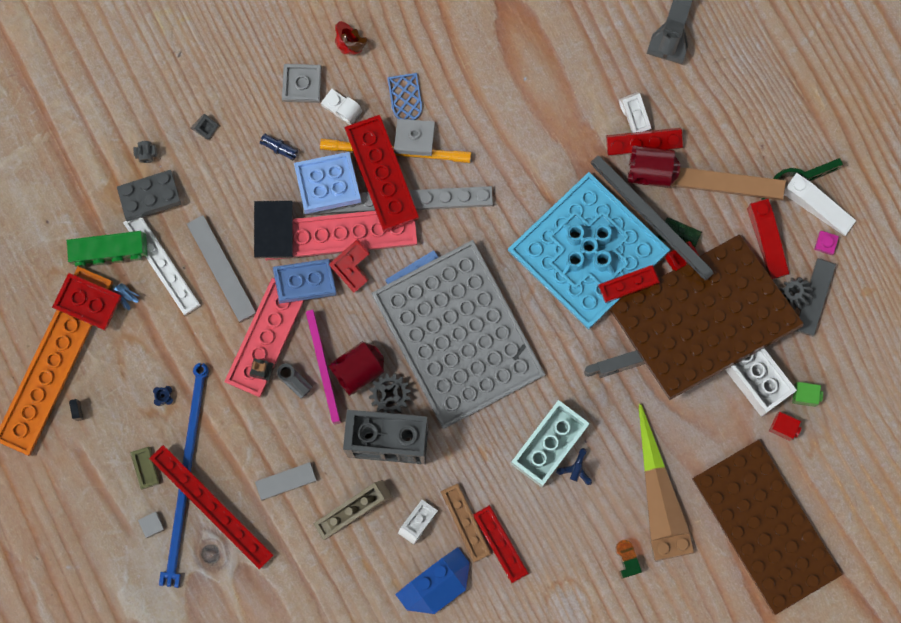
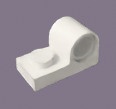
(342, 107)
(634, 110)
(417, 522)

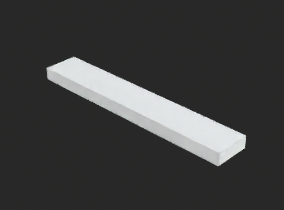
(165, 268)

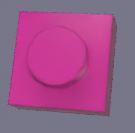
(826, 242)

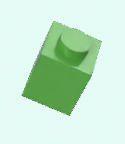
(807, 394)

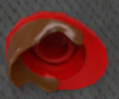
(348, 39)

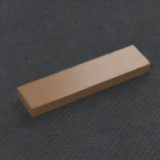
(465, 523)

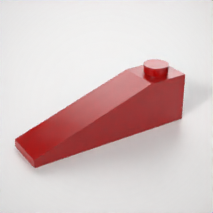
(768, 238)

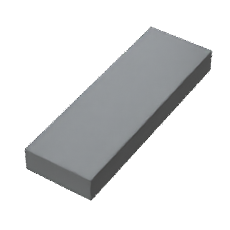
(285, 481)

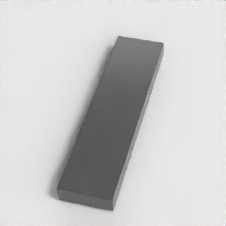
(820, 283)

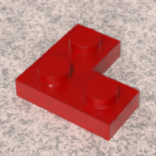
(346, 265)

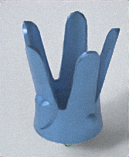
(124, 291)

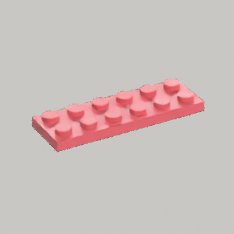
(263, 340)

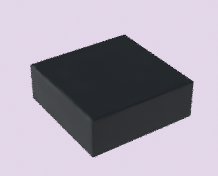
(76, 410)

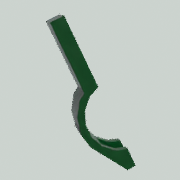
(811, 174)

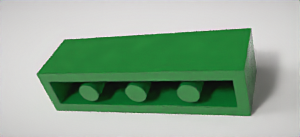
(107, 248)

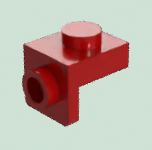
(675, 260)

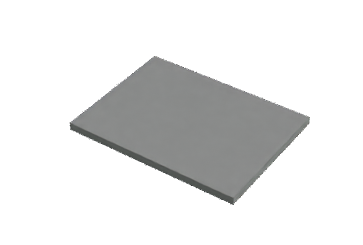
(457, 334)

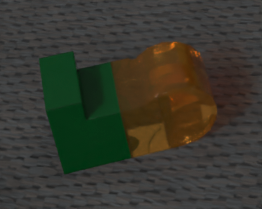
(626, 552)

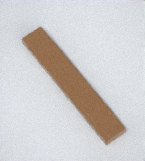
(731, 183)

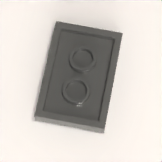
(148, 195)

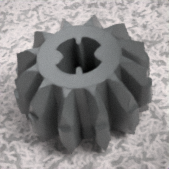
(793, 288)

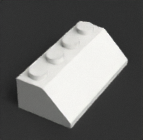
(761, 381)

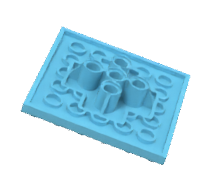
(549, 248)

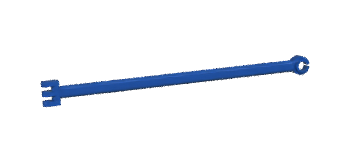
(170, 573)

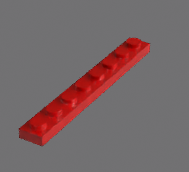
(211, 507)

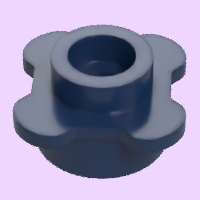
(157, 395)

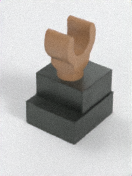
(261, 369)

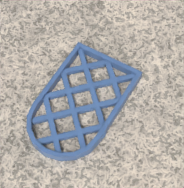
(390, 79)

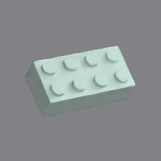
(550, 443)

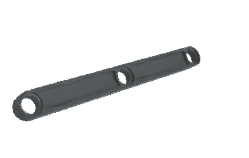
(652, 218)

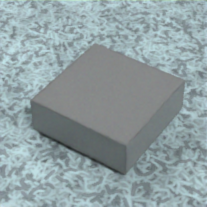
(151, 524)

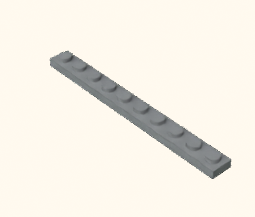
(426, 200)

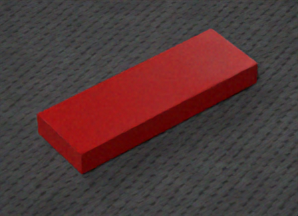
(628, 284)

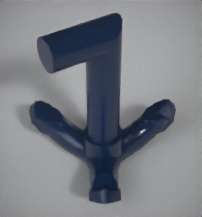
(576, 469)

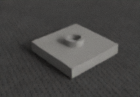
(301, 83)
(414, 137)

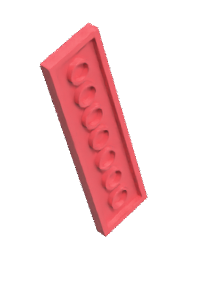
(337, 232)

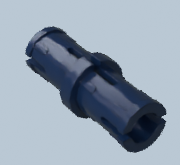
(278, 147)

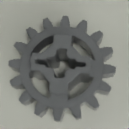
(379, 386)

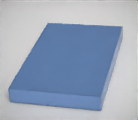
(304, 281)

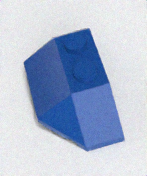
(437, 584)

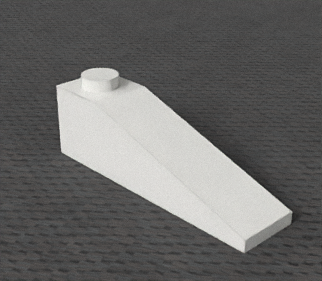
(818, 204)

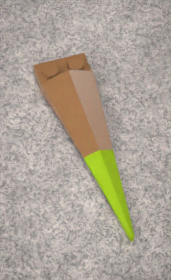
(666, 521)

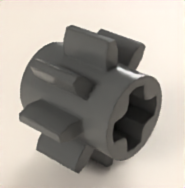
(145, 151)

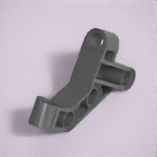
(671, 36)

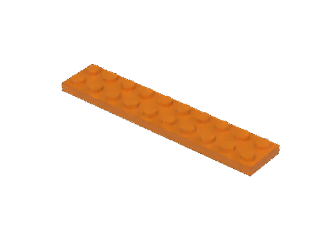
(46, 376)

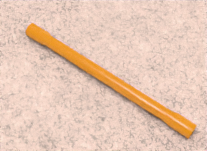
(455, 156)

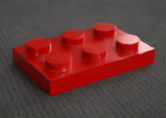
(86, 301)

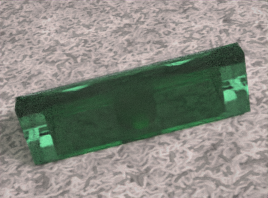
(683, 231)

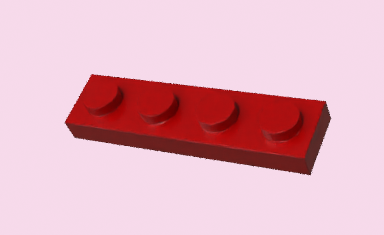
(659, 139)

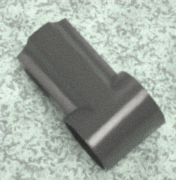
(295, 381)

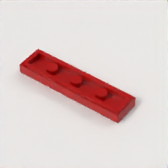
(500, 544)

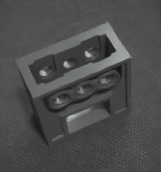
(388, 437)

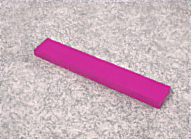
(323, 367)

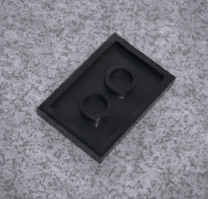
(273, 229)

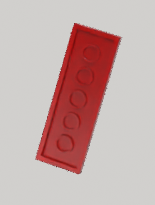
(381, 173)

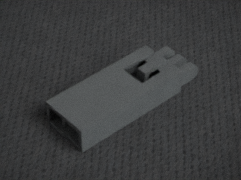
(615, 365)

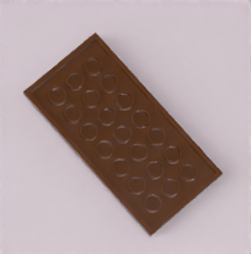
(766, 527)

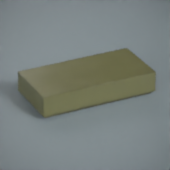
(145, 468)

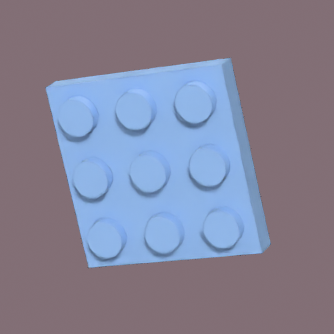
(327, 182)

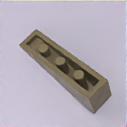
(353, 509)

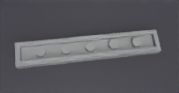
(221, 268)

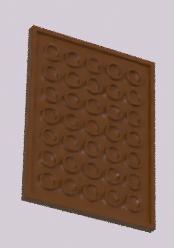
(701, 326)

